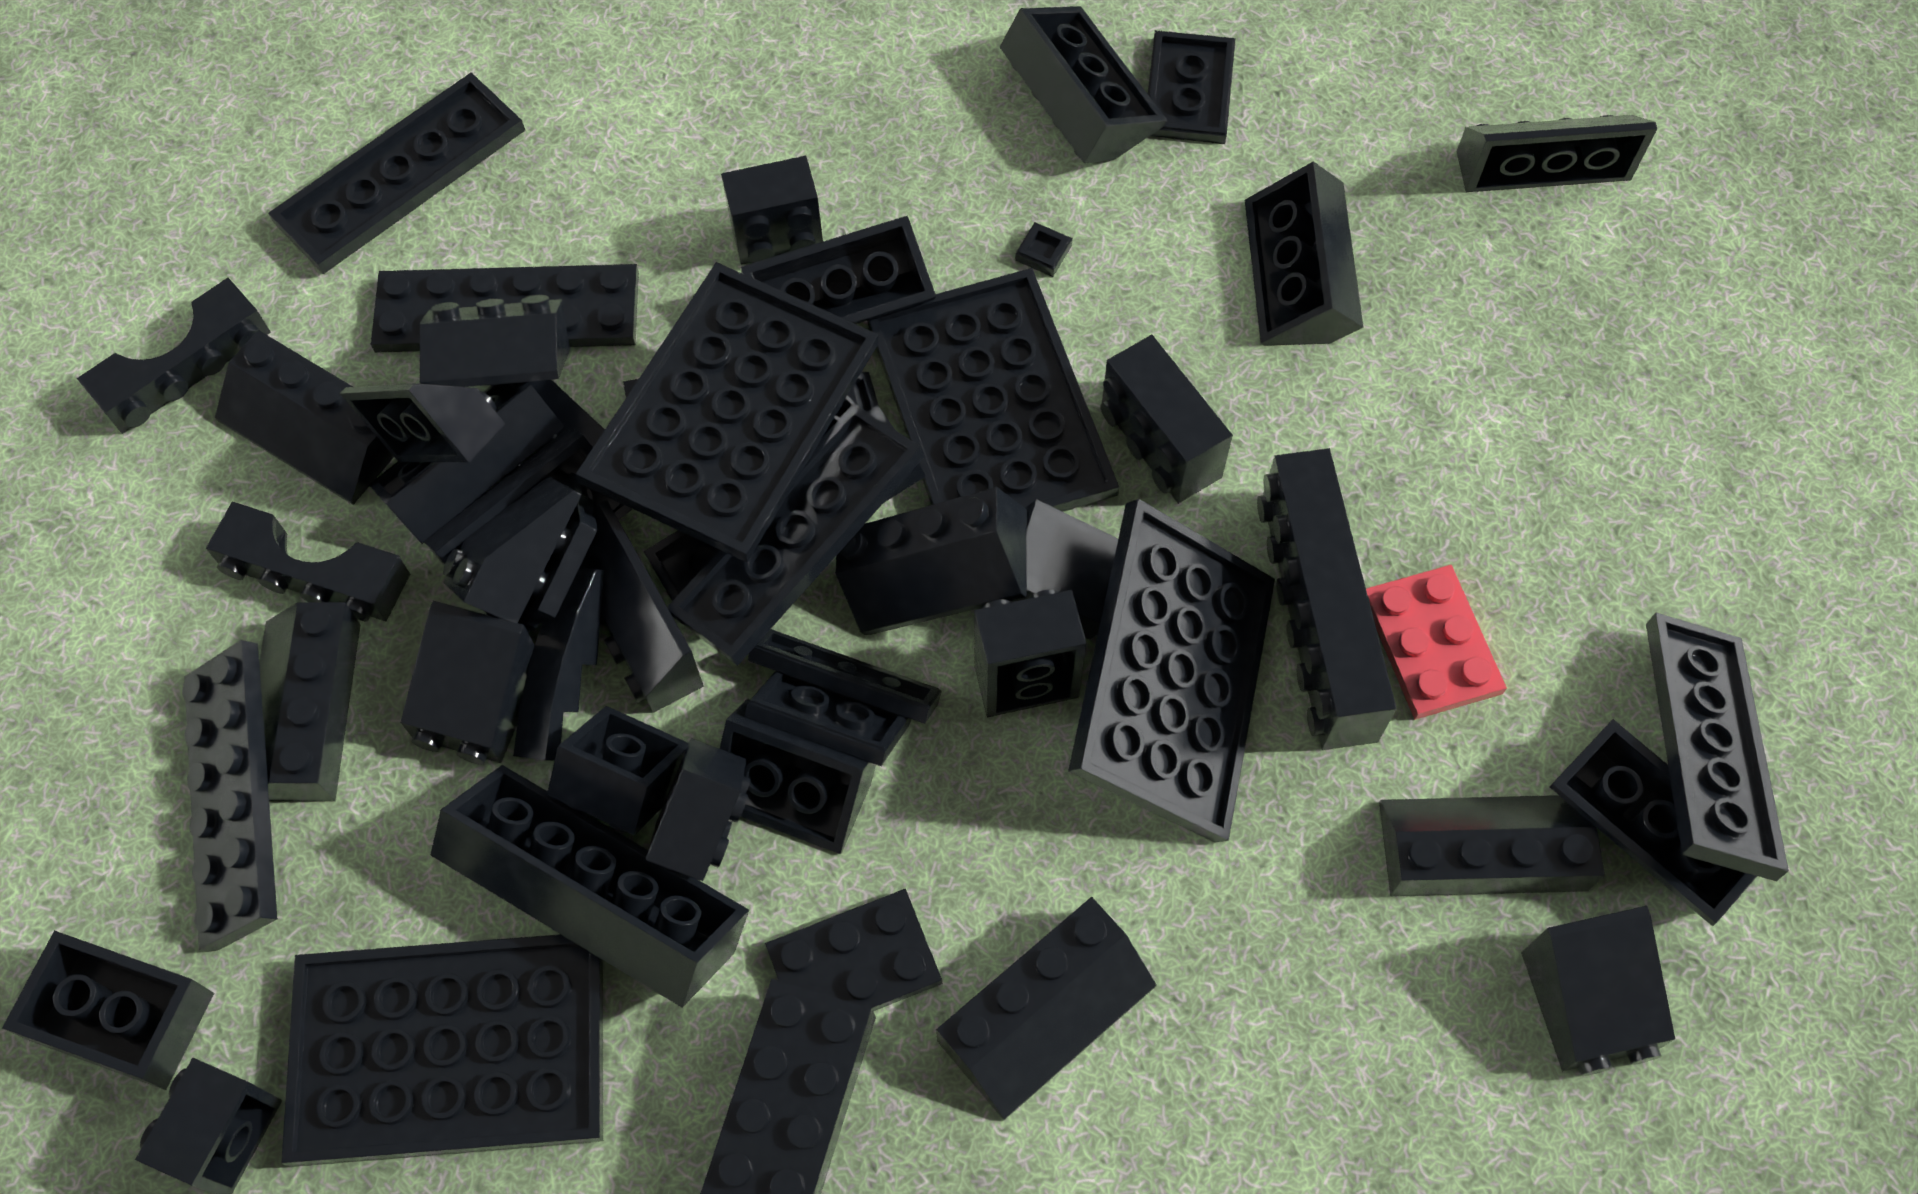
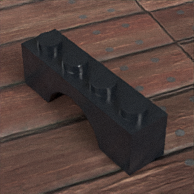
(136, 388)
(256, 546)

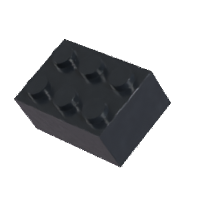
(1164, 419)
(1028, 652)
(109, 1010)

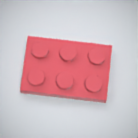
(1434, 642)

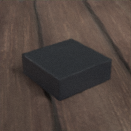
(1043, 249)

